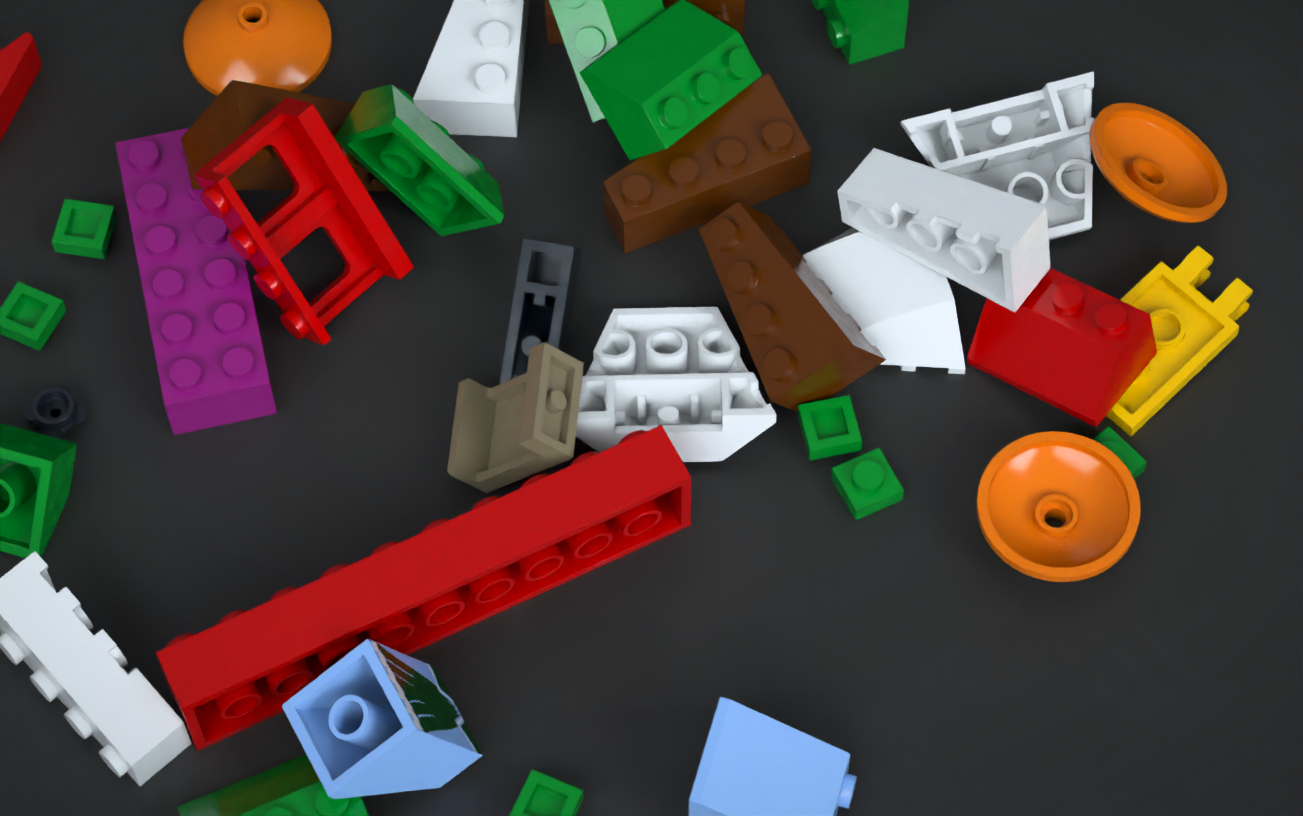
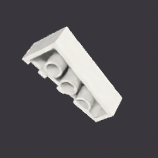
(477, 69)
(950, 225)
(86, 674)

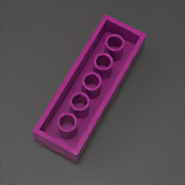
(193, 293)

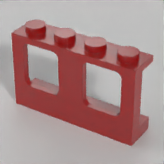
(324, 196)

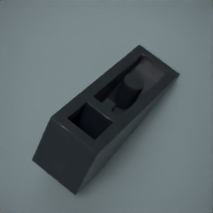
(540, 302)

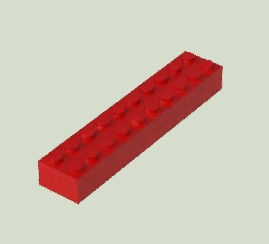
(430, 583)

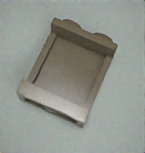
(518, 424)

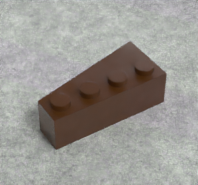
(236, 111)
(734, 155)
(785, 313)

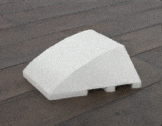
(1021, 146)
(893, 299)
(676, 373)

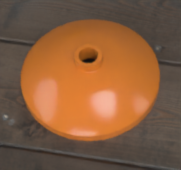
(278, 51)
(1157, 163)
(1065, 480)

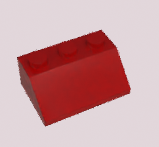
(1065, 346)

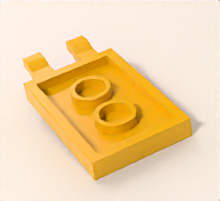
(1186, 333)

